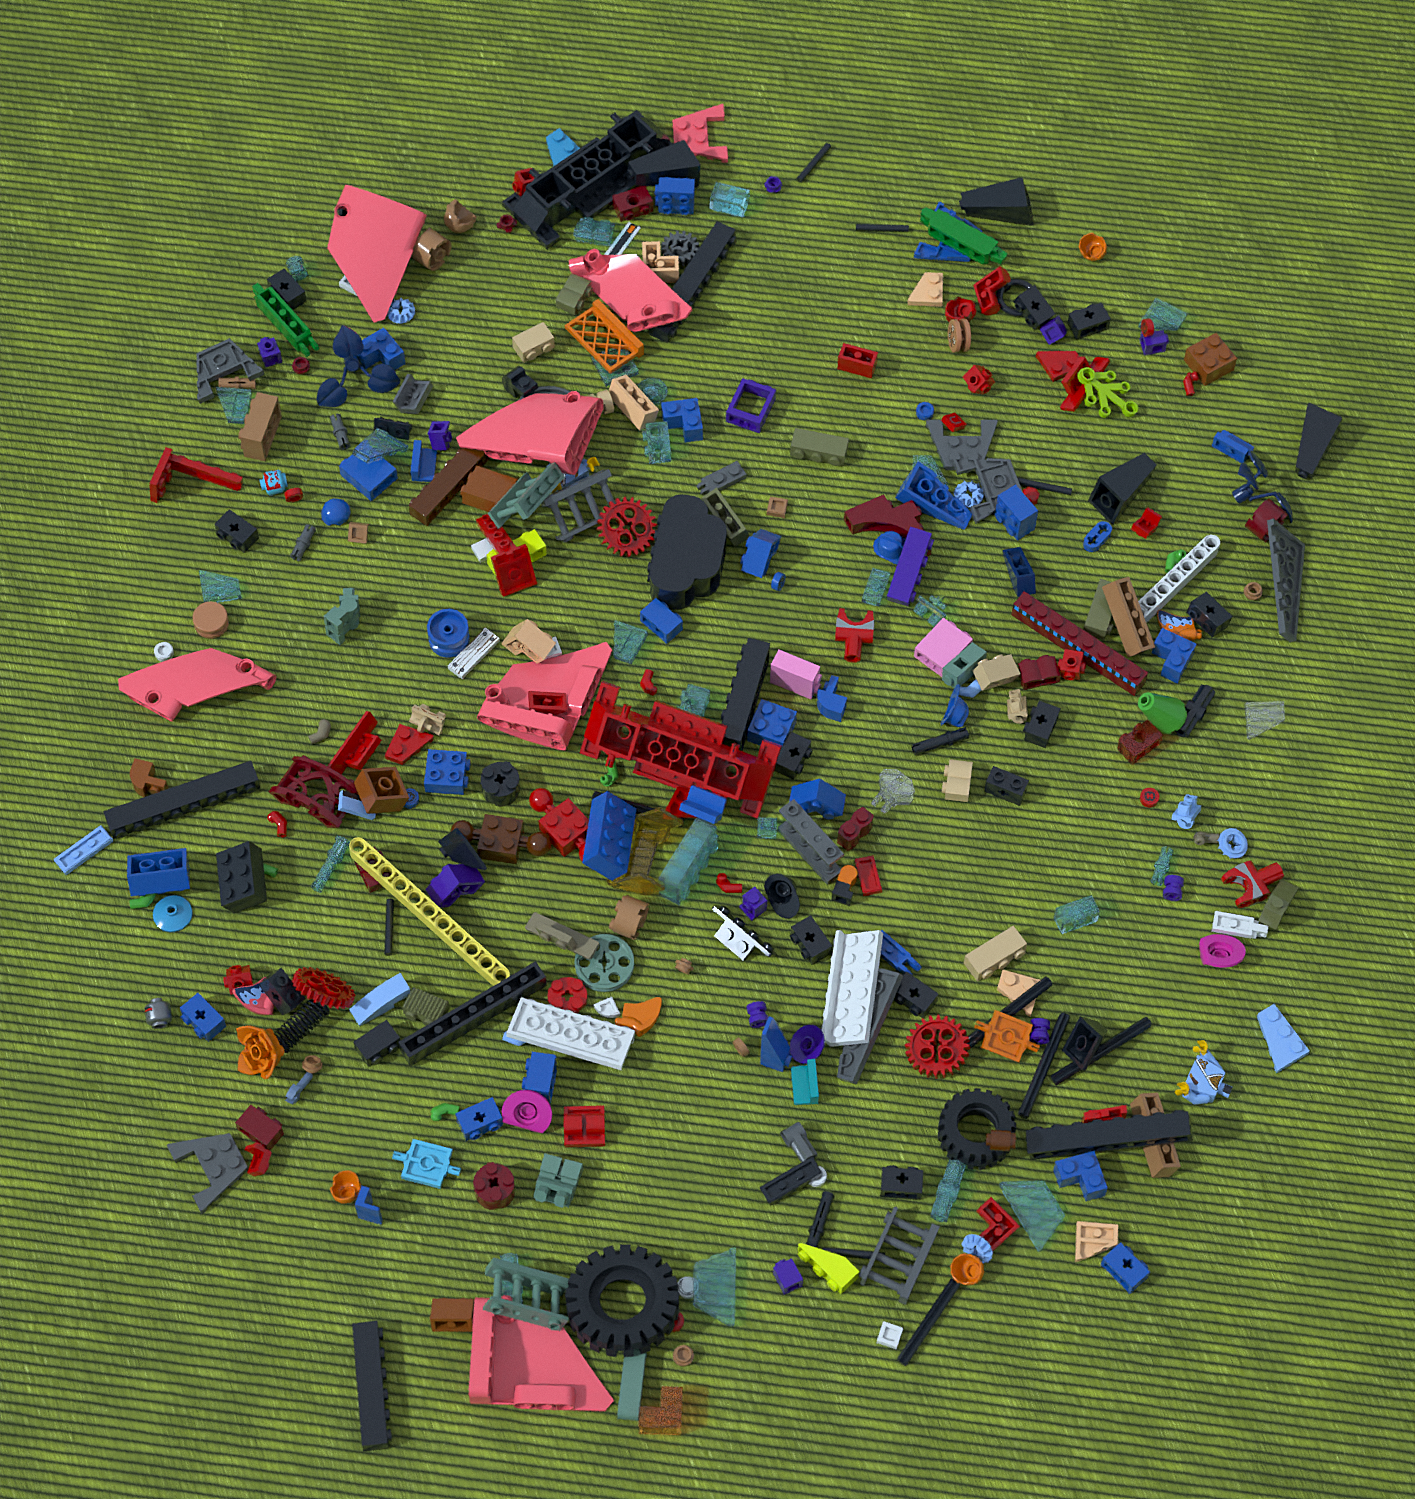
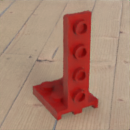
(193, 468)
(512, 563)

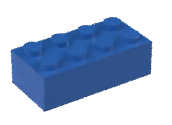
(609, 835)

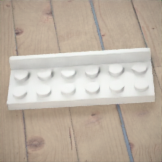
(851, 988)
(571, 1033)

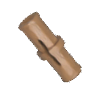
(246, 384)

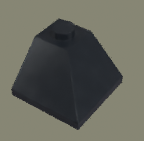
(460, 850)
(1084, 1041)

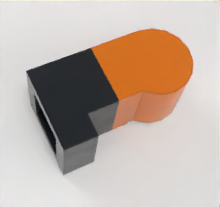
(846, 879)

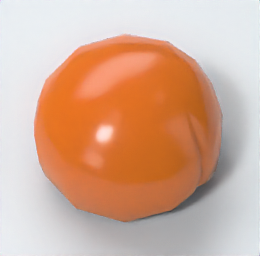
(1092, 247)
(345, 1187)
(967, 1269)

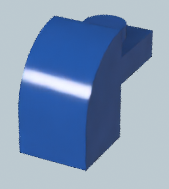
(829, 703)

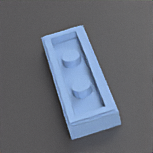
(83, 850)

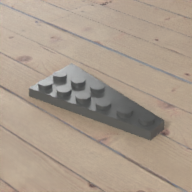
(1287, 569)
(856, 1055)

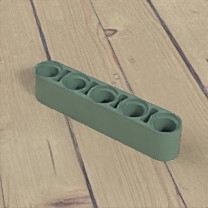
(631, 1386)

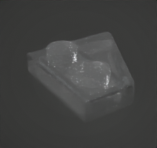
(1263, 716)

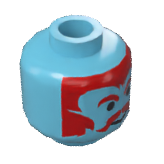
(273, 482)

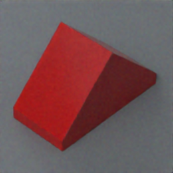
(547, 702)

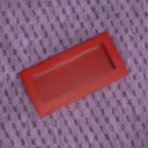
(868, 875)

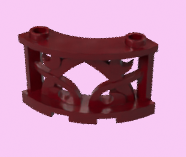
(286, 790)

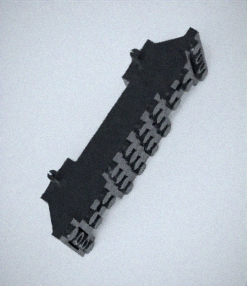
(585, 178)

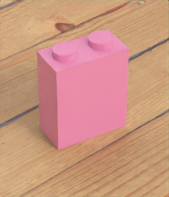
(941, 645)
(795, 674)

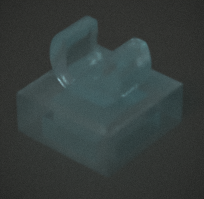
(767, 828)

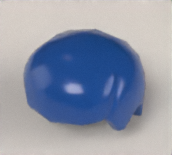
(335, 512)

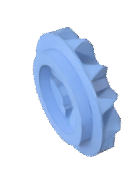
(407, 313)
(977, 495)
(1238, 839)
(983, 1251)

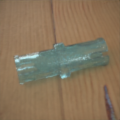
(1161, 866)

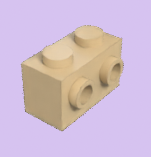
(533, 342)
(996, 672)

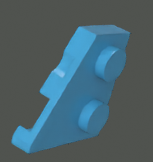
(560, 146)

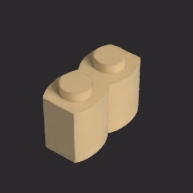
(958, 780)

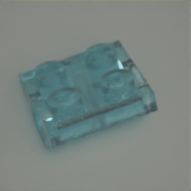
(590, 229)

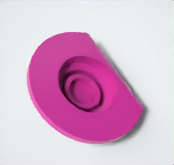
(1221, 950)
(527, 1110)

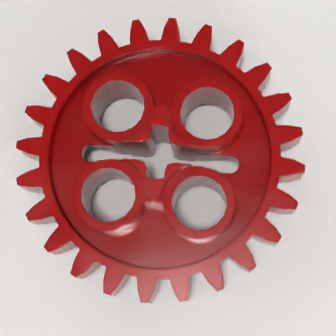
(612, 535)
(323, 988)
(955, 1046)

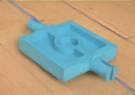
(426, 1163)

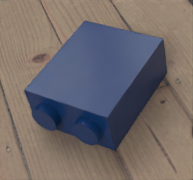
(368, 478)

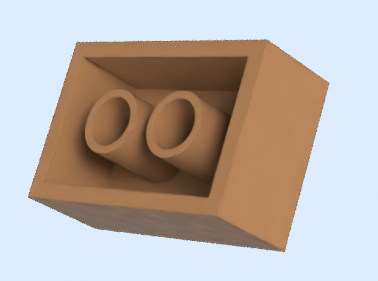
(260, 426)

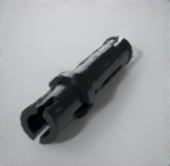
(939, 741)
(814, 1237)

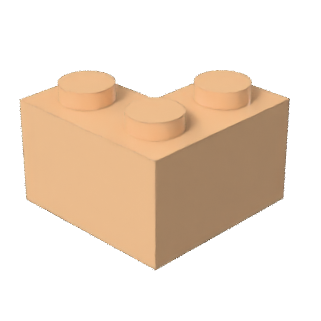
(663, 266)
(530, 640)

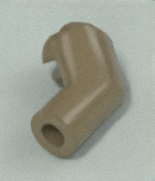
(322, 733)
(1203, 837)

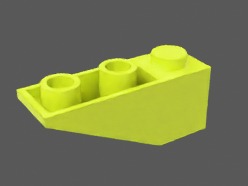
(833, 1267)

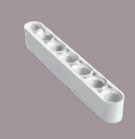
(1180, 575)

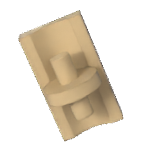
(1017, 707)
(427, 720)

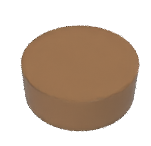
(740, 1047)

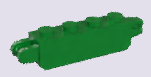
(962, 237)
(284, 319)

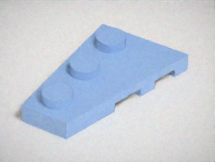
(1282, 1040)

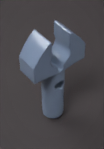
(295, 1090)

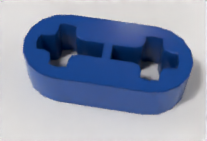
(1100, 538)

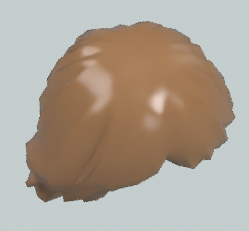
(458, 218)

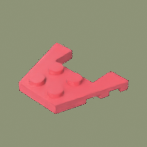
(694, 131)

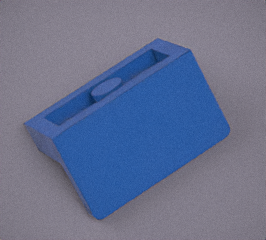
(1232, 446)
(423, 463)
(704, 804)
(365, 1209)

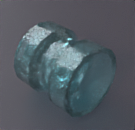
(296, 267)

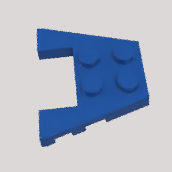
(942, 252)

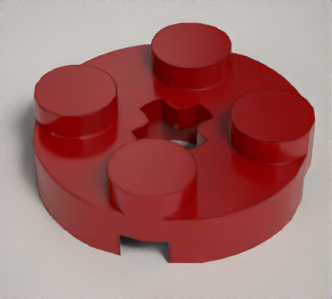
(567, 985)

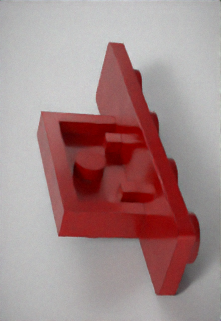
(1073, 387)
(357, 746)

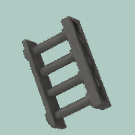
(567, 493)
(810, 841)
(918, 1253)

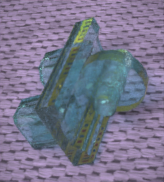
(924, 606)

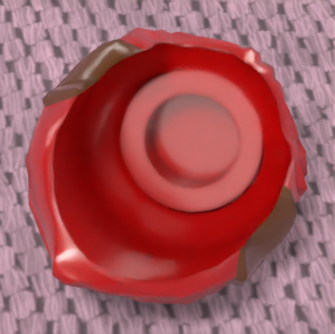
(960, 309)

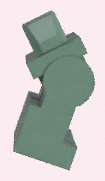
(344, 618)
(557, 1180)

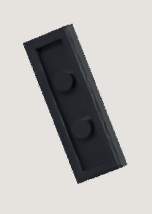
(791, 1181)

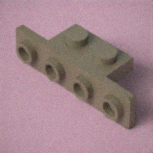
(562, 936)

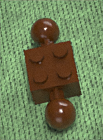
(502, 838)

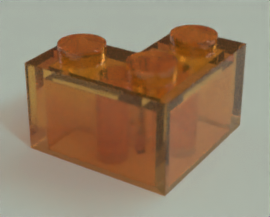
(663, 1419)

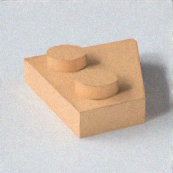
(928, 291)
(1014, 985)
(1094, 1239)

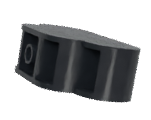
(686, 552)

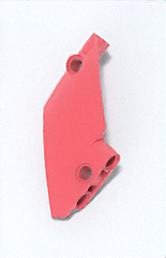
(630, 289)
(191, 680)

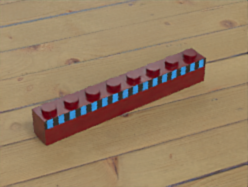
(1071, 637)

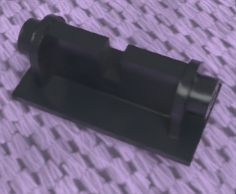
(396, 429)

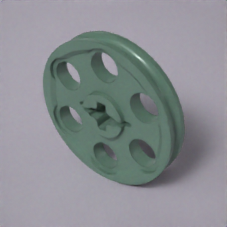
(612, 966)

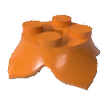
(261, 1051)

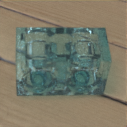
(659, 442)

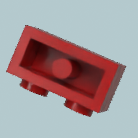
(857, 360)

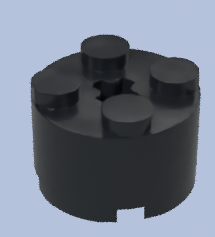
(500, 783)

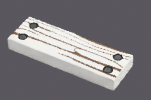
(473, 653)

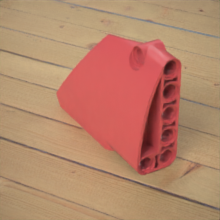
(374, 245)
(538, 428)
(569, 673)
(529, 1366)

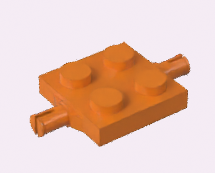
(1006, 1036)

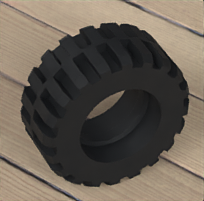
(969, 1104)

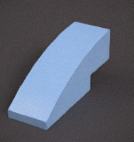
(380, 999)

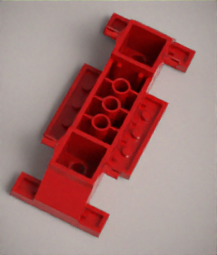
(679, 749)

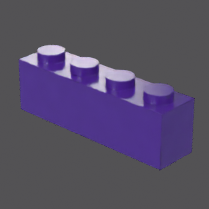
(909, 567)

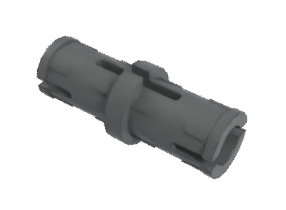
(340, 431)
(302, 542)

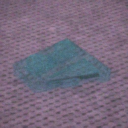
(1164, 316)
(234, 403)
(219, 587)
(627, 641)

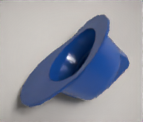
(889, 546)
(956, 711)

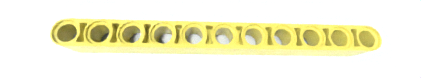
(426, 904)

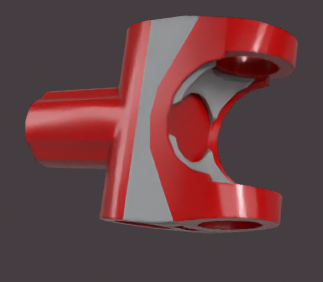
(854, 634)
(1253, 881)

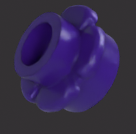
(773, 184)

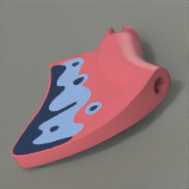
(254, 999)

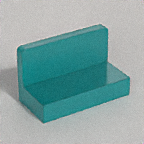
(805, 1083)

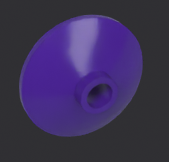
(802, 1040)

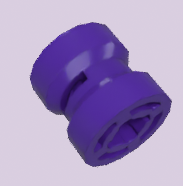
(1173, 888)
(757, 1014)
(1040, 1031)

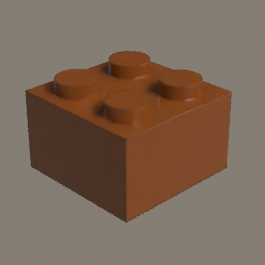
(1210, 359)
(381, 790)

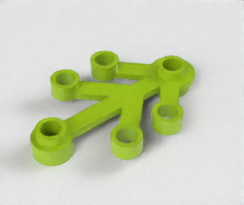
(1105, 391)

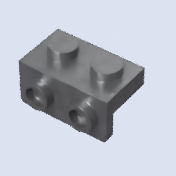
(412, 395)

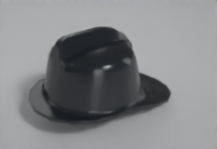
(782, 895)

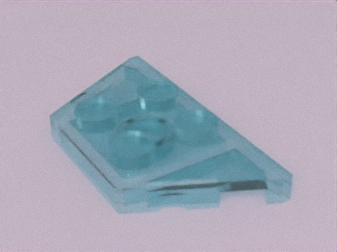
(1034, 1208)
(716, 1286)

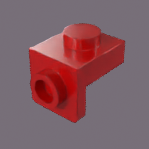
(1147, 523)
(260, 1159)

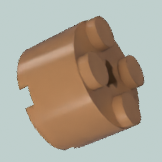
(431, 249)
(630, 917)

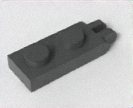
(722, 478)

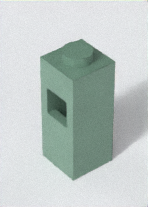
(962, 666)

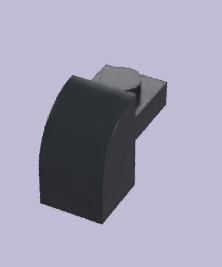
(519, 383)

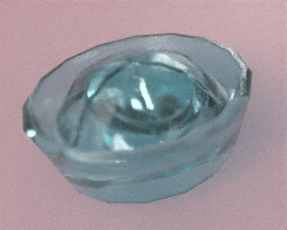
(654, 389)

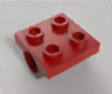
(584, 1126)

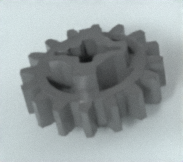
(680, 246)

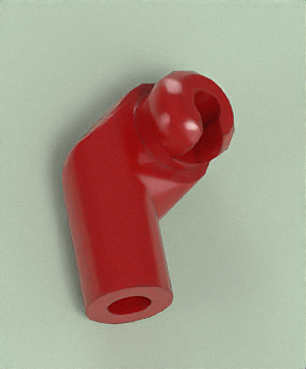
(1188, 382)
(646, 683)
(281, 822)
(726, 886)

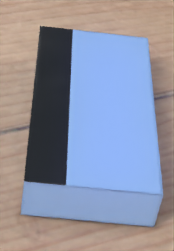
(352, 804)

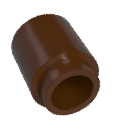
(1001, 1140)

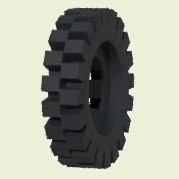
(628, 1334)

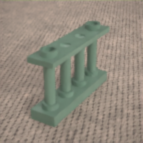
(526, 495)
(531, 1278)

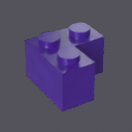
(453, 882)

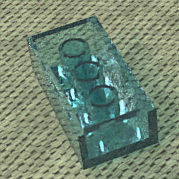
(688, 861)

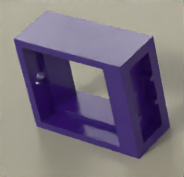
(746, 419)

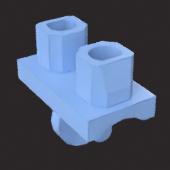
(1186, 811)

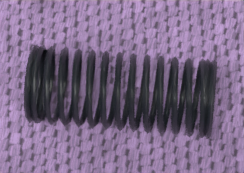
(283, 1042)

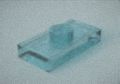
(875, 587)

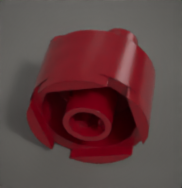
(1266, 511)
(492, 1175)

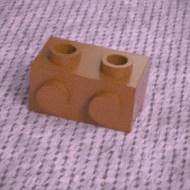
(452, 1315)

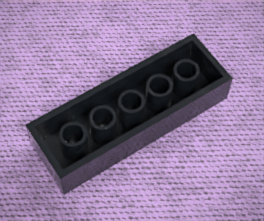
(745, 691)

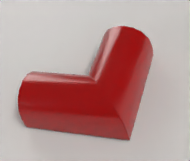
(986, 289)
(999, 1221)

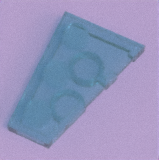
(377, 446)

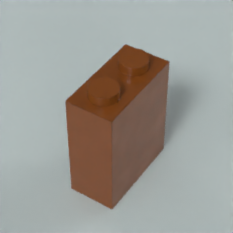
(485, 488)

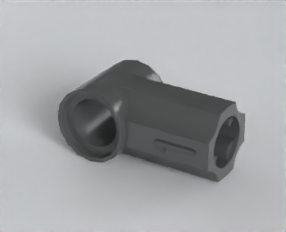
(796, 1138)

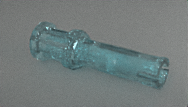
(334, 857)

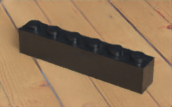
(370, 1386)

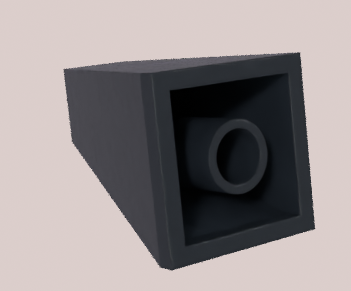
(670, 161)
(999, 202)
(1317, 436)
(1120, 486)

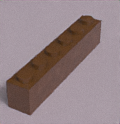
(446, 484)

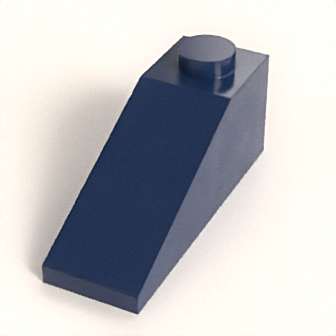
(1020, 571)

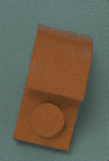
(143, 778)

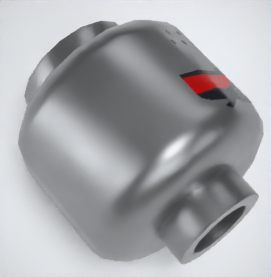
(158, 1013)

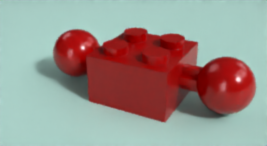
(562, 824)

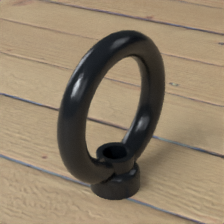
(1014, 282)

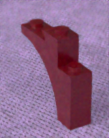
(881, 516)

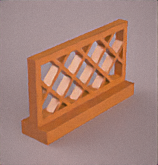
(617, 329)

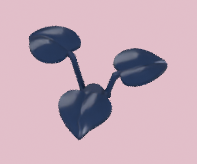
(348, 345)
(1246, 490)

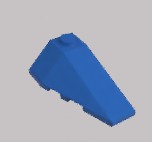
(933, 497)
(774, 1047)

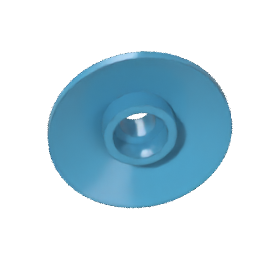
(172, 921)

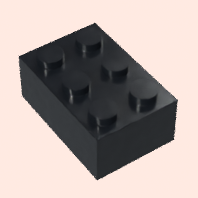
(241, 877)

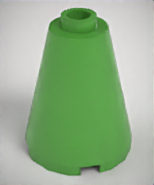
(1163, 711)

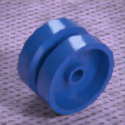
(448, 633)

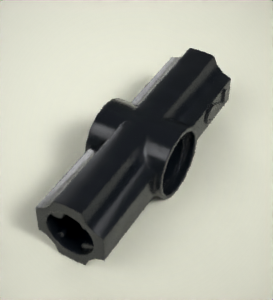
(1196, 709)

